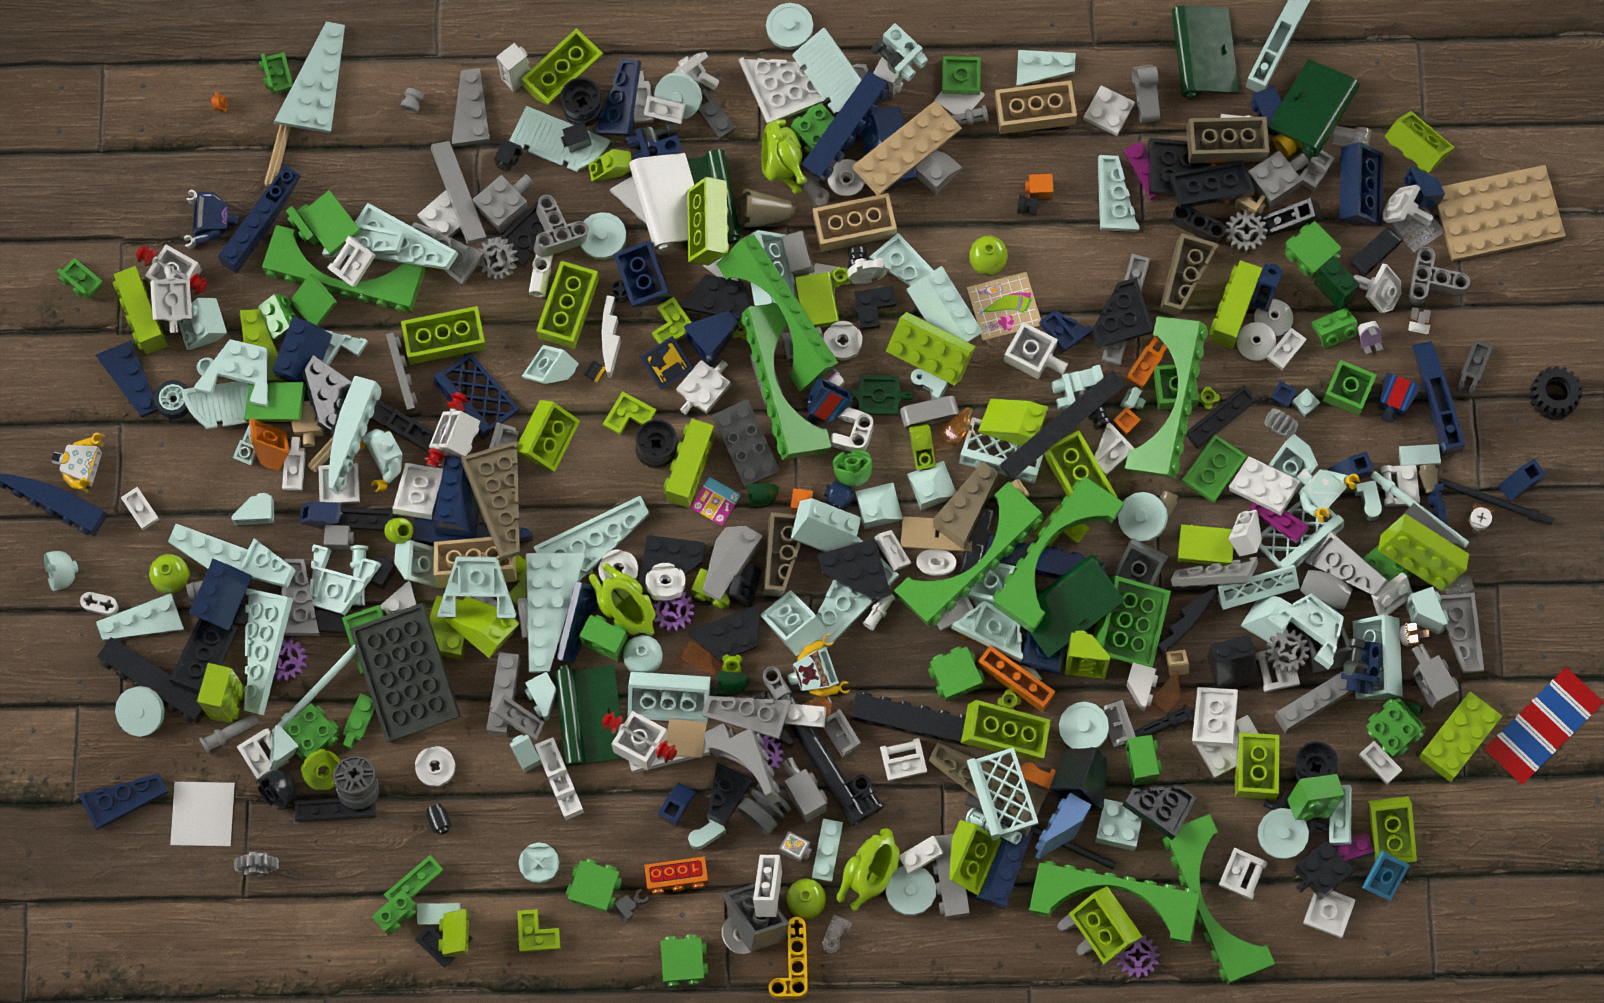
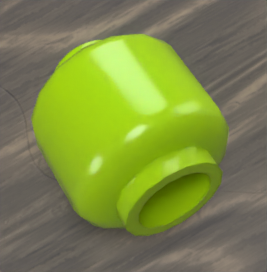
(398, 530)

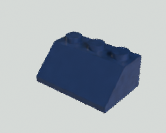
(642, 275)
(299, 344)
(220, 594)

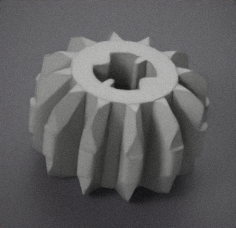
(1281, 423)

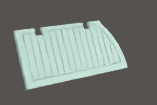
(828, 69)
(544, 136)
(224, 405)

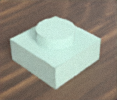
(1305, 402)

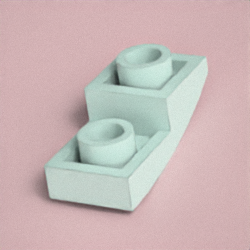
(245, 450)
(432, 912)

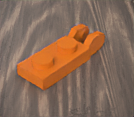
(1146, 364)

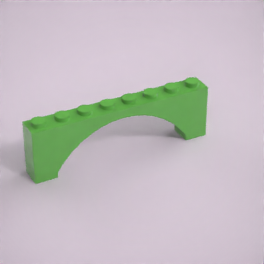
(394, 290)
(811, 354)
(793, 433)
(1162, 452)
(1085, 505)
(934, 598)
(1058, 884)
(1234, 956)

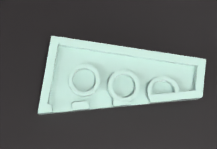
(1114, 200)
(376, 240)
(902, 260)
(205, 547)
(146, 619)

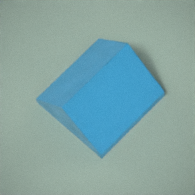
(1385, 875)

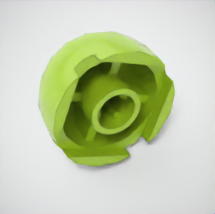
(988, 255)
(169, 573)
(806, 899)

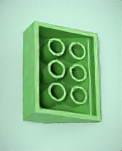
(1135, 626)

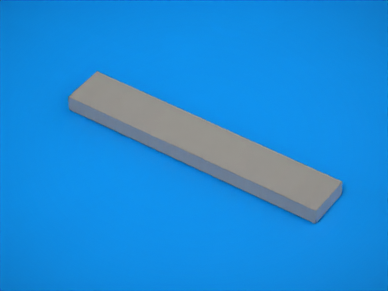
(458, 192)
(1137, 268)

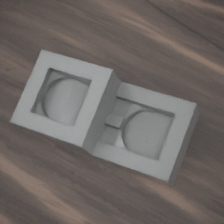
(1316, 170)

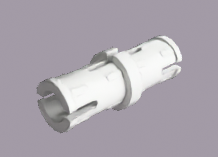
(878, 611)

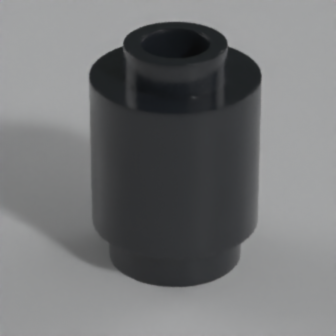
(438, 819)

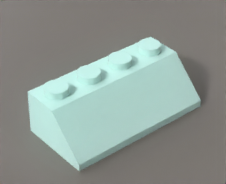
(775, 249)
(944, 306)
(1383, 630)
(668, 696)

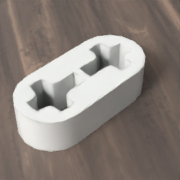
(100, 599)

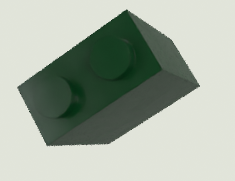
(1336, 283)

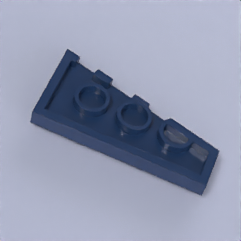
(620, 104)
(127, 372)
(580, 608)
(114, 802)

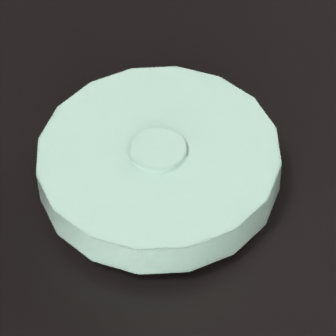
(789, 26)
(680, 89)
(604, 236)
(1143, 516)
(139, 711)
(1084, 726)
(1282, 835)
(911, 892)

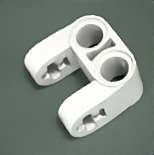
(847, 443)

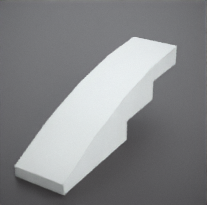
(610, 341)
(559, 778)

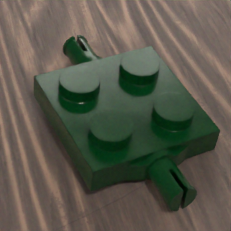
(879, 395)

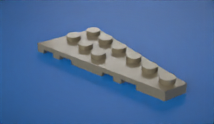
(495, 487)
(956, 767)

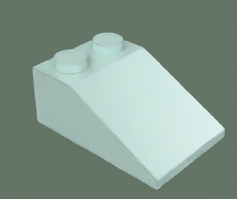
(793, 622)

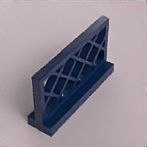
(448, 387)

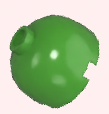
(853, 468)

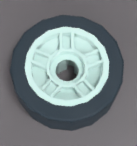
(163, 396)

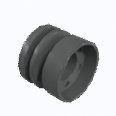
(356, 782)
(761, 811)

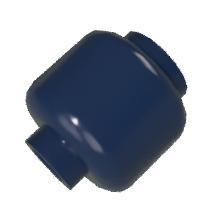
(838, 495)

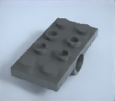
(745, 443)

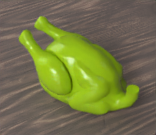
(782, 155)
(624, 601)
(870, 869)

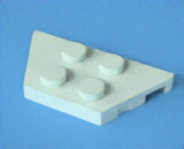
(992, 629)

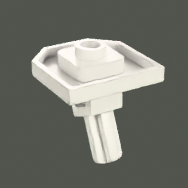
(693, 67)
(1402, 206)
(1383, 289)

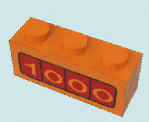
(676, 875)

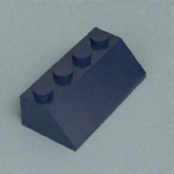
(878, 129)
(1361, 185)
(456, 503)
(1003, 872)

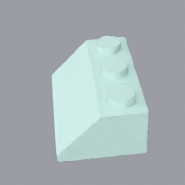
(824, 526)

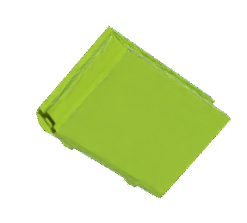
(818, 298)
(1205, 545)

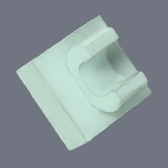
(1132, 399)

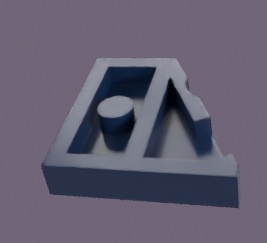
(1064, 329)
(1437, 504)

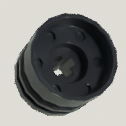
(580, 92)
(656, 433)
(1315, 760)

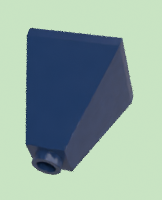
(711, 335)

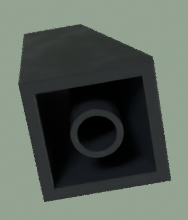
(1233, 663)
(1083, 775)

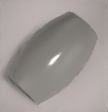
(1327, 588)

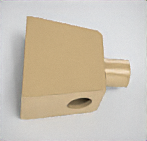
(307, 426)

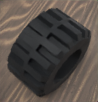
(1562, 379)

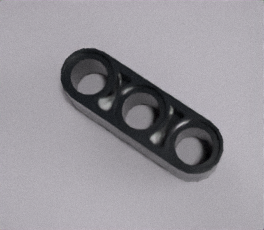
(1203, 232)
(1376, 251)

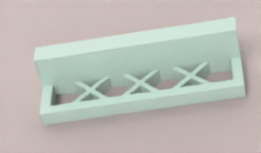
(1259, 589)

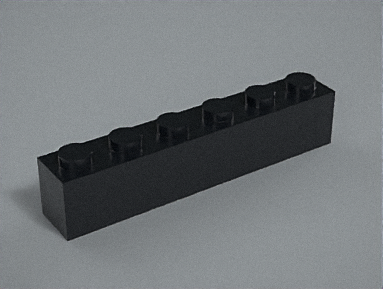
(144, 673)
(907, 718)

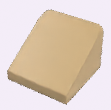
(1177, 662)

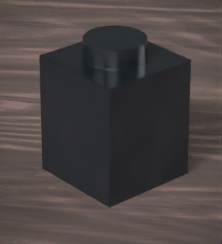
(576, 137)
(384, 573)

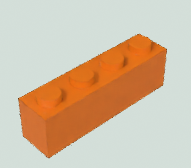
(1016, 678)

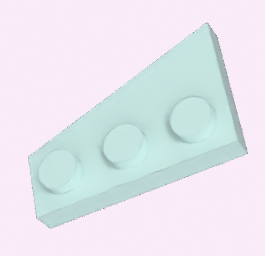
(1042, 65)
(266, 566)

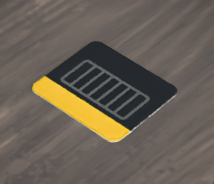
(594, 371)

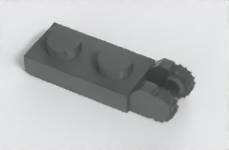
(715, 116)
(1475, 365)

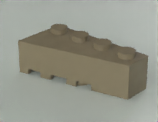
(1186, 268)
(965, 508)
(780, 553)

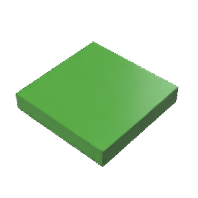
(961, 75)
(313, 300)

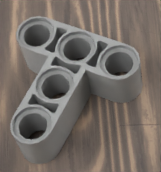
(1146, 81)
(558, 230)
(1431, 282)

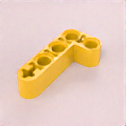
(793, 958)

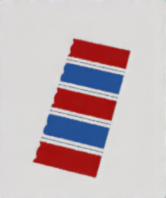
(1544, 725)

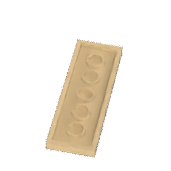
(906, 148)

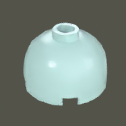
(60, 569)
(642, 654)

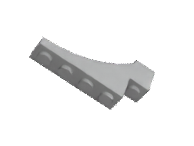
(747, 751)

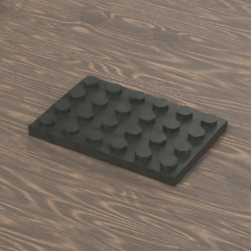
(405, 672)

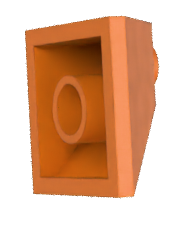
(269, 444)

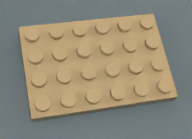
(1499, 213)

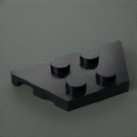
(717, 295)
(730, 634)

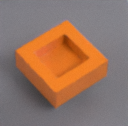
(1126, 421)

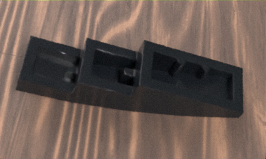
(402, 425)
(1190, 616)

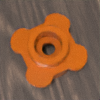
(219, 102)

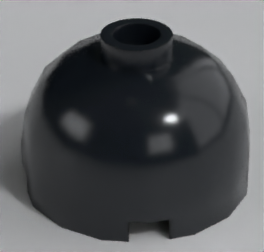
(277, 788)

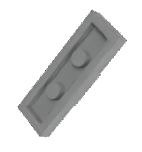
(517, 716)

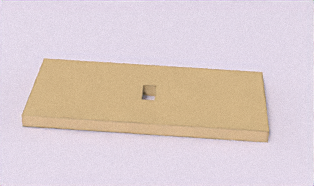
(920, 534)

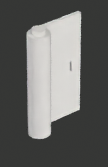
(663, 196)

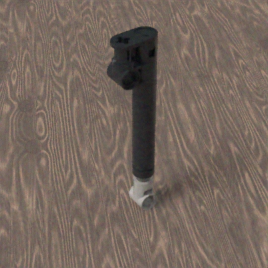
(853, 801)

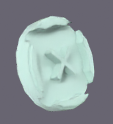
(539, 863)

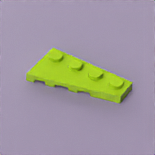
(256, 333)

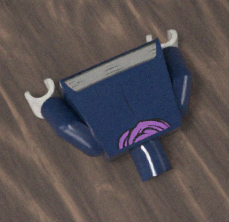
(209, 217)

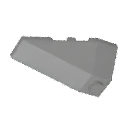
(937, 171)
(729, 557)

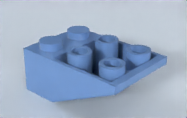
(1063, 824)

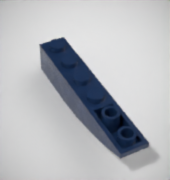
(258, 220)
(1439, 399)
(56, 502)
(425, 533)

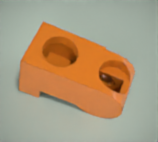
(1036, 776)

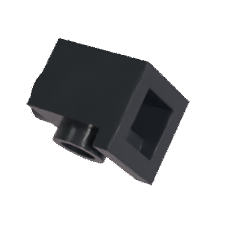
(507, 155)

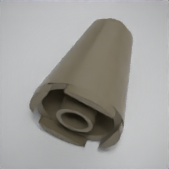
(764, 209)

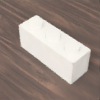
(513, 66)
(767, 886)

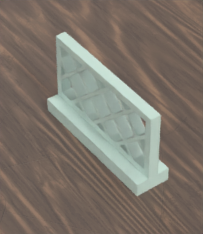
(975, 458)
(1306, 548)
(985, 798)

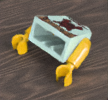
(815, 670)

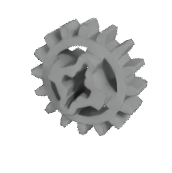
(1253, 231)
(498, 257)
(1290, 658)
(256, 864)

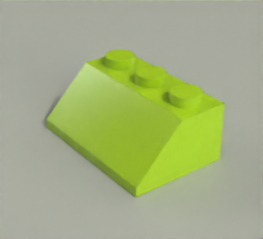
(1419, 142)
(547, 435)
(1105, 924)

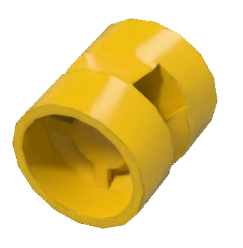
(1285, 145)

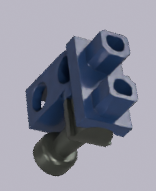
(649, 141)
(1363, 666)

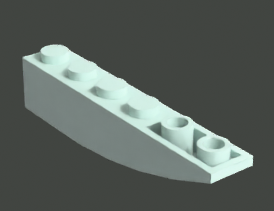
(1276, 45)
(350, 428)

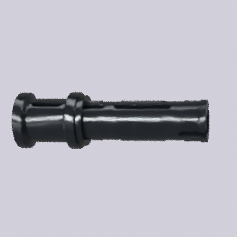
(1171, 720)

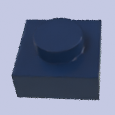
(1283, 394)

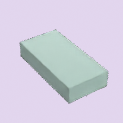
(1419, 455)

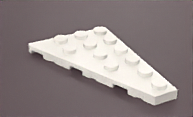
(783, 87)

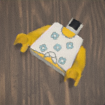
(80, 462)

